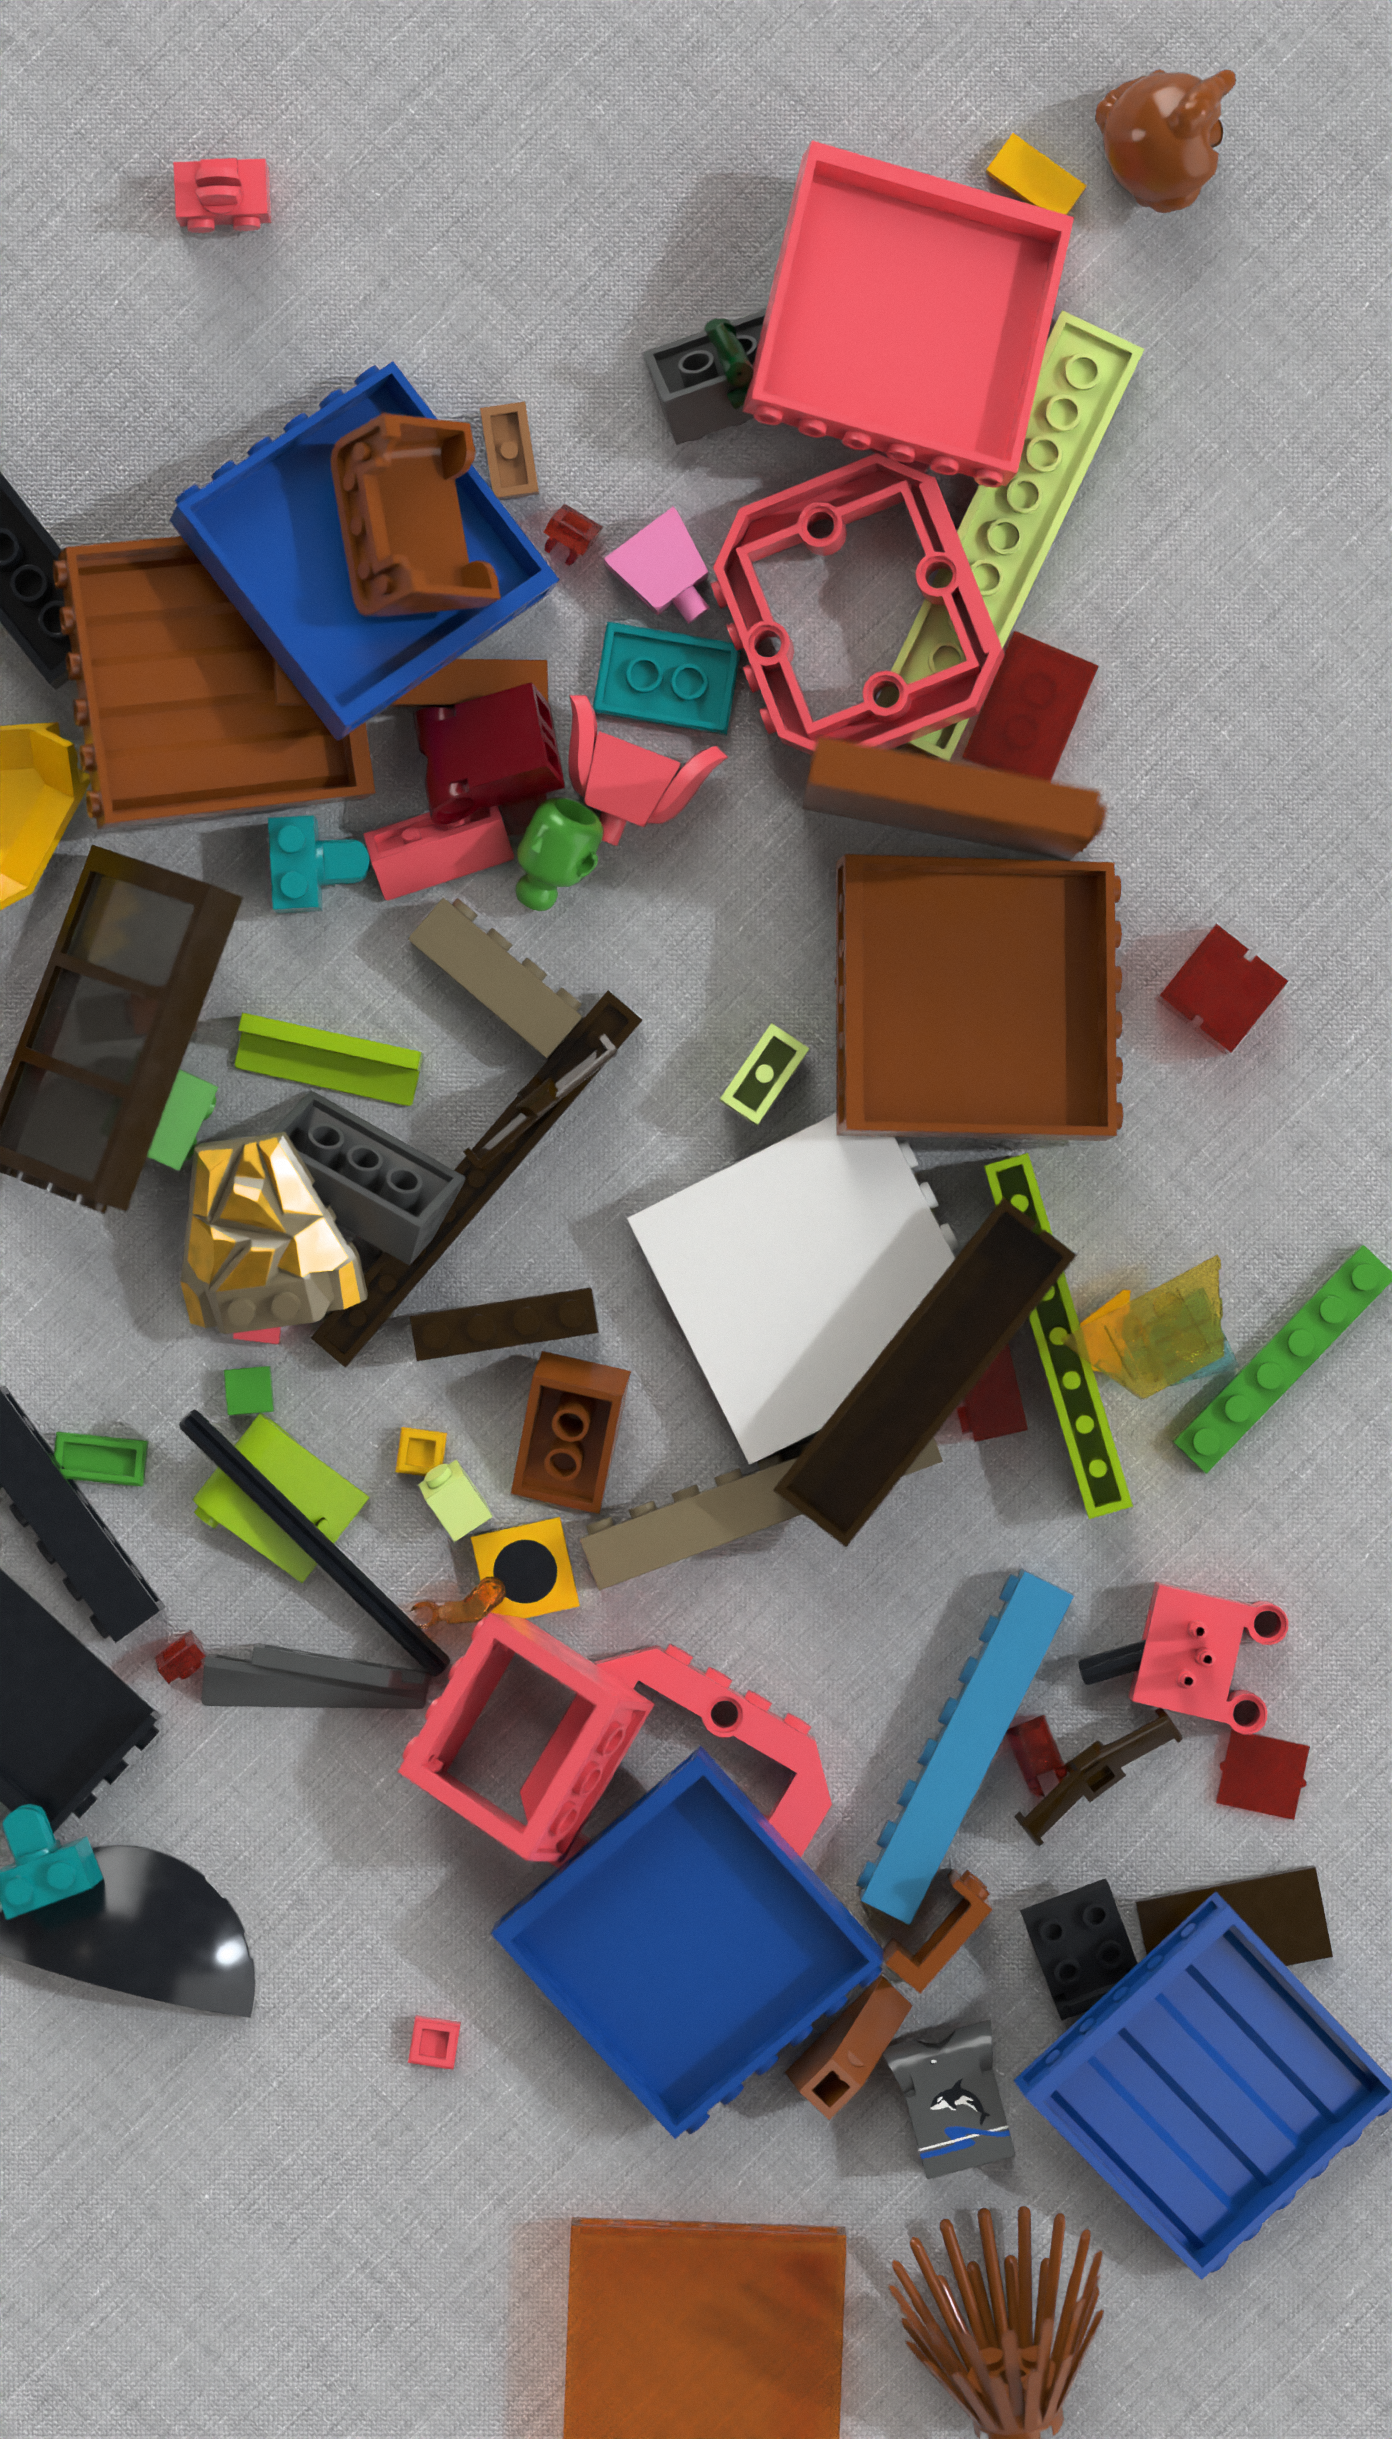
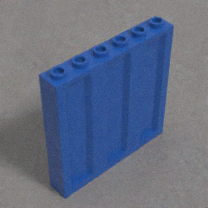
(1207, 2086)

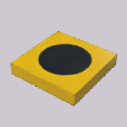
(532, 1566)

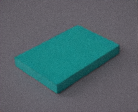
(666, 678)

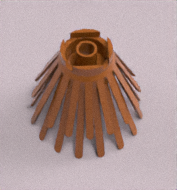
(1010, 2378)

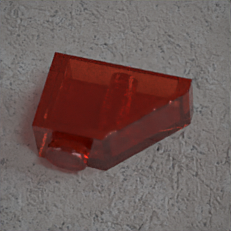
(994, 1403)

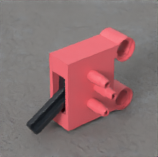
(1189, 1655)

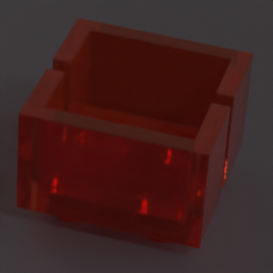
(1221, 989)

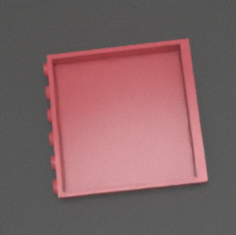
(908, 315)

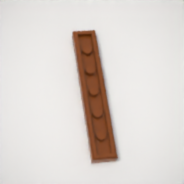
(450, 686)

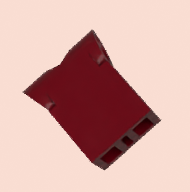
(488, 752)

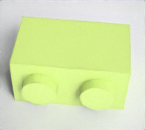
(764, 1074)

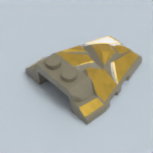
(262, 1240)

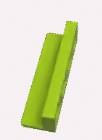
(328, 1059)

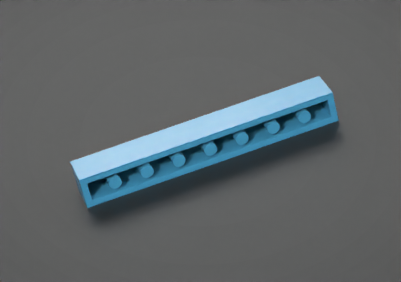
(964, 1746)

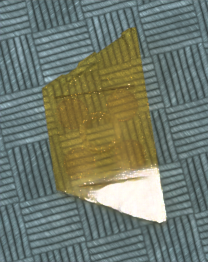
(1158, 1333)

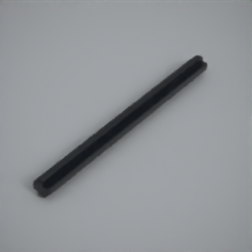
(314, 1542)

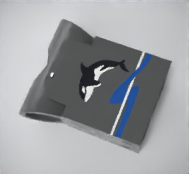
(953, 2099)

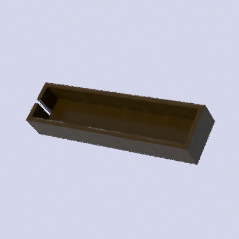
(924, 1372)

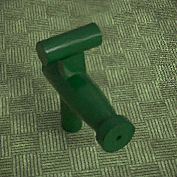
(731, 357)

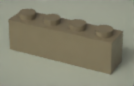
(496, 978)

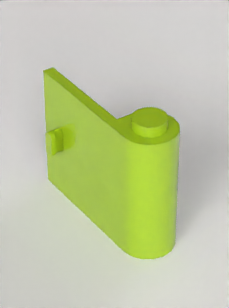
(300, 1477)

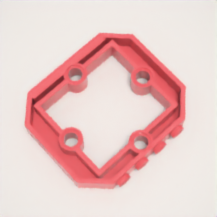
(843, 498)
(669, 1672)

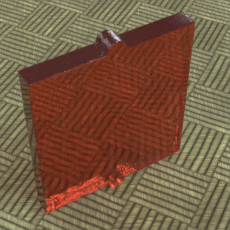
(1262, 1774)

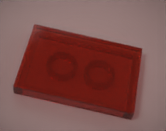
(1030, 709)

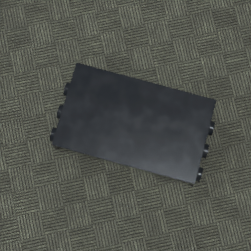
(60, 1713)

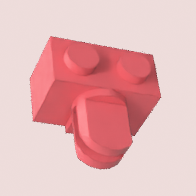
(222, 194)

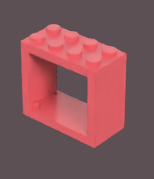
(584, 1773)

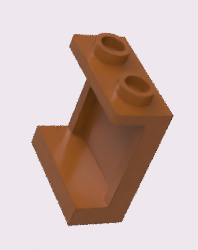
(949, 1936)

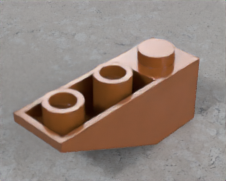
(850, 2048)

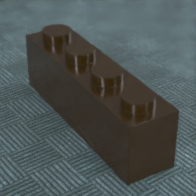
(504, 1324)

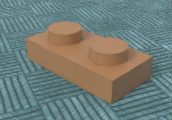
(509, 450)

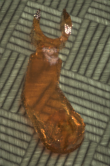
(471, 1609)

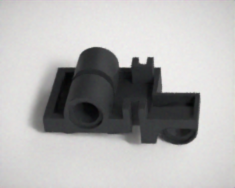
(1080, 1946)

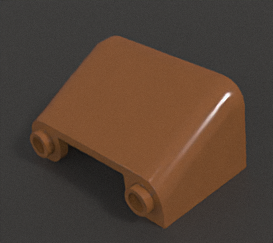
(406, 518)

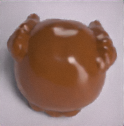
(1164, 135)

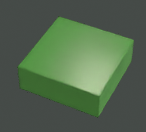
(249, 1390)

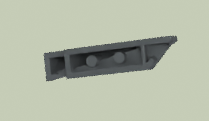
(309, 1679)

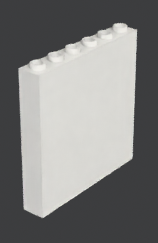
(796, 1273)

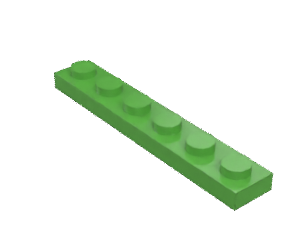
(1284, 1359)

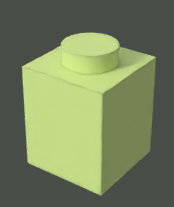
(454, 1499)

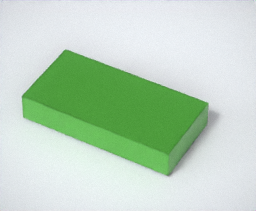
(101, 1458)

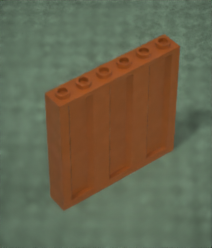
(185, 696)

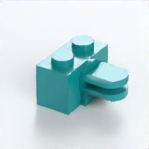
(305, 863)
(42, 1866)

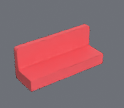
(425, 854)

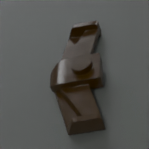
(538, 1098)
(1095, 1772)

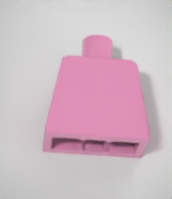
(662, 567)

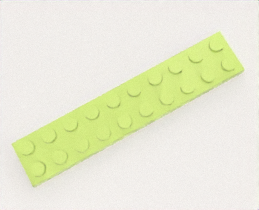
(1014, 525)

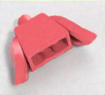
(628, 779)

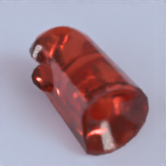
(1036, 1752)

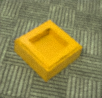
(420, 1451)

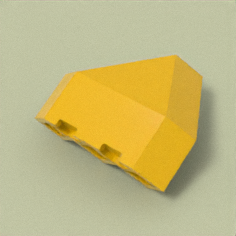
(36, 802)

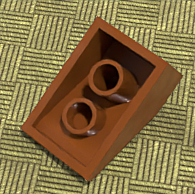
(570, 1431)

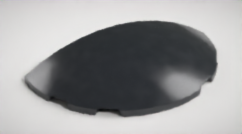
(142, 1932)

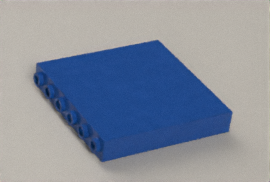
(280, 558)
(689, 1944)

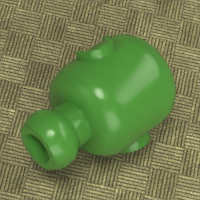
(556, 851)

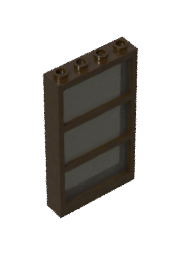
(110, 1027)

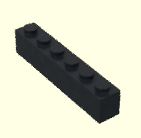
(70, 1528)

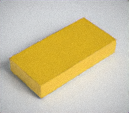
(1035, 177)

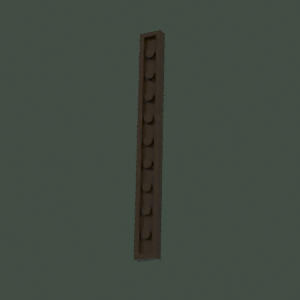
(391, 1279)

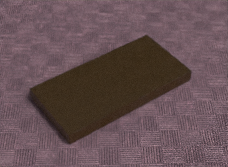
(1279, 1907)

